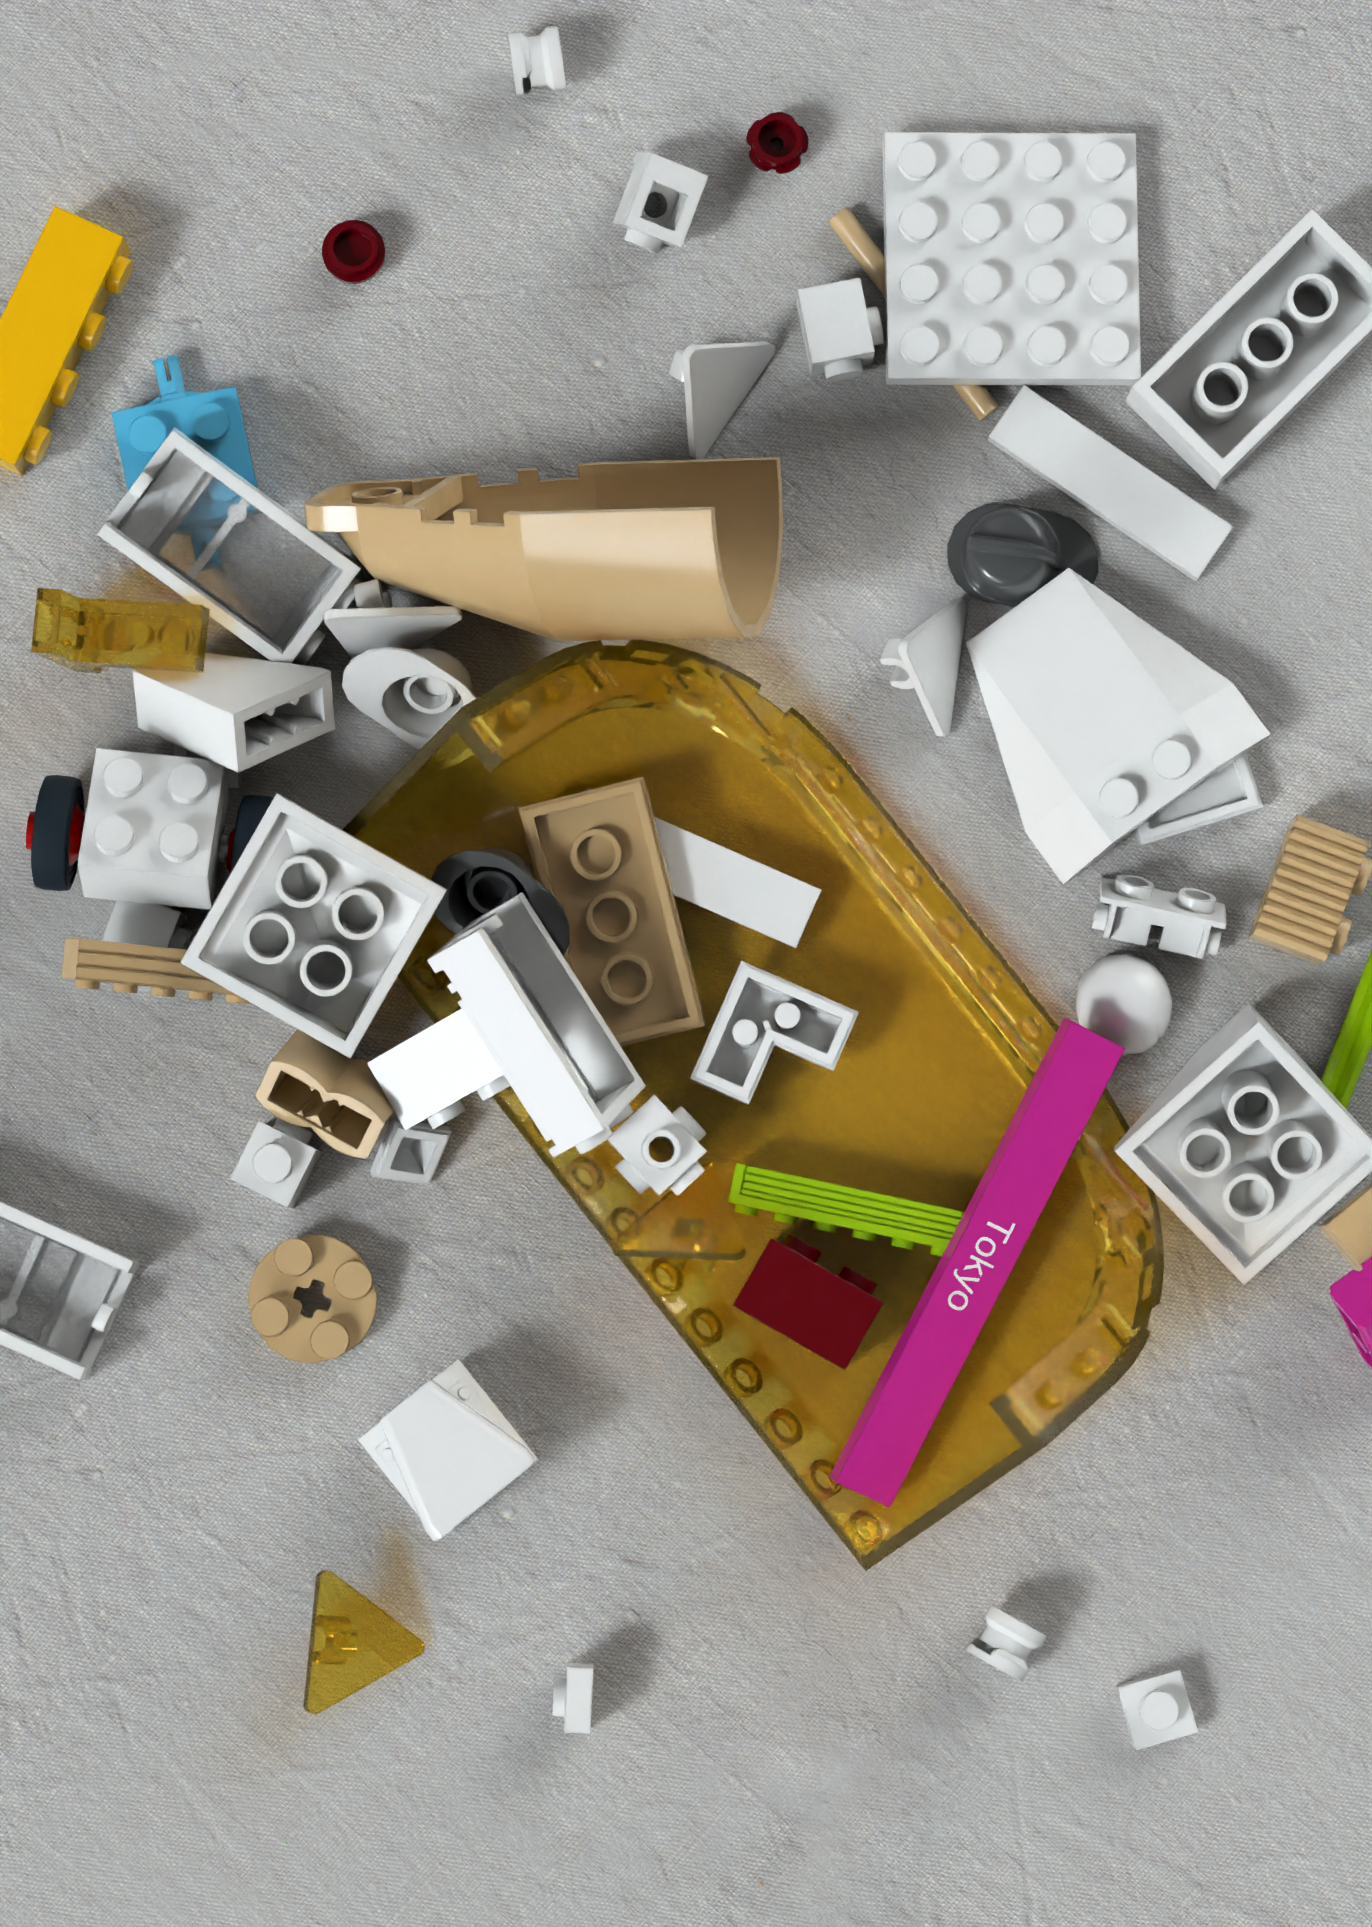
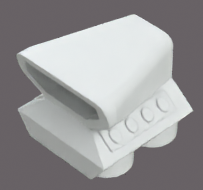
(447, 1450)

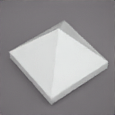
(410, 1153)

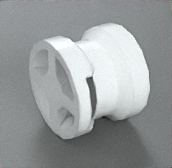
(537, 61)
(1006, 1643)

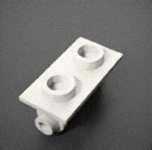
(1183, 915)

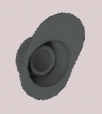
(1015, 550)
(487, 878)

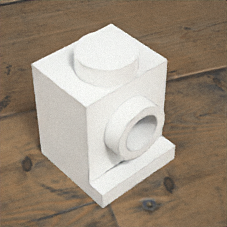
(679, 195)

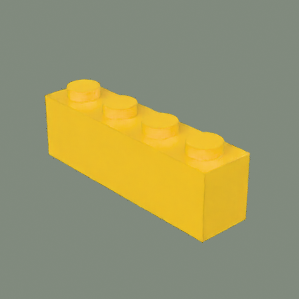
(49, 326)

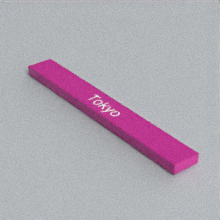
(977, 1262)

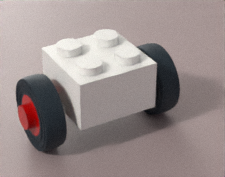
(146, 829)

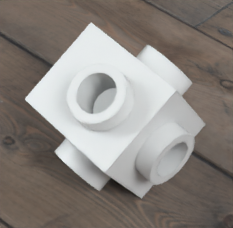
(657, 1122)

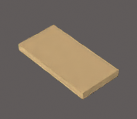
(626, 935)

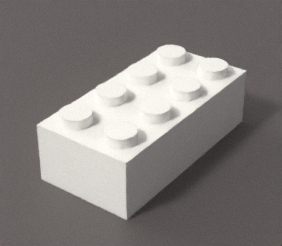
(1259, 350)

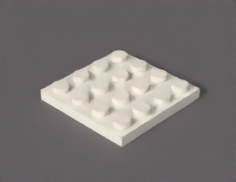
(1011, 259)

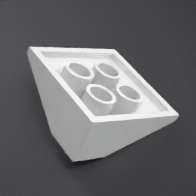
(313, 925)
(1247, 1145)

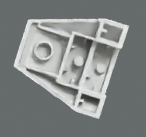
(1100, 718)

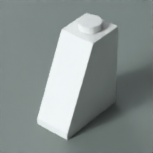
(236, 708)

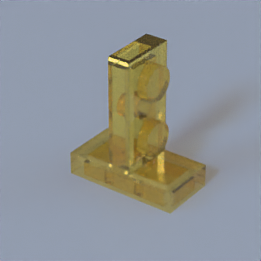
(118, 633)

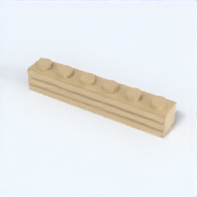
(136, 966)

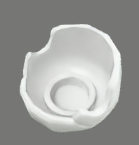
(1124, 1001)

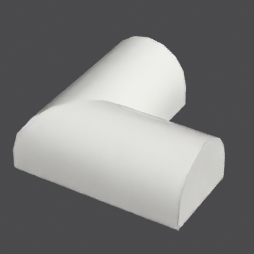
(763, 1014)

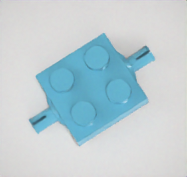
(206, 418)

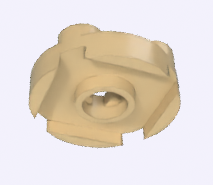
(296, 1265)

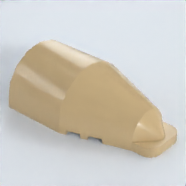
(583, 556)

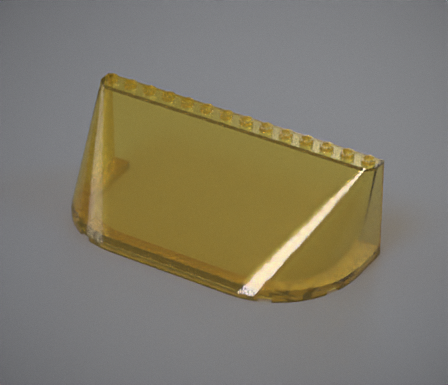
(906, 1113)

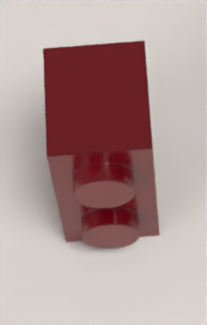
(808, 1301)

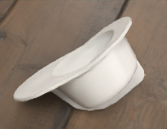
(408, 689)

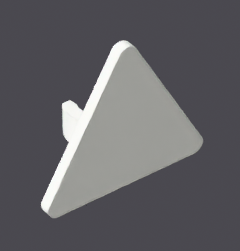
(715, 385)
(380, 625)
(930, 662)

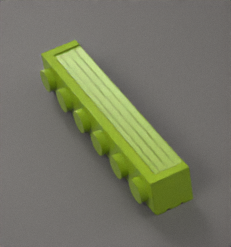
(842, 1206)

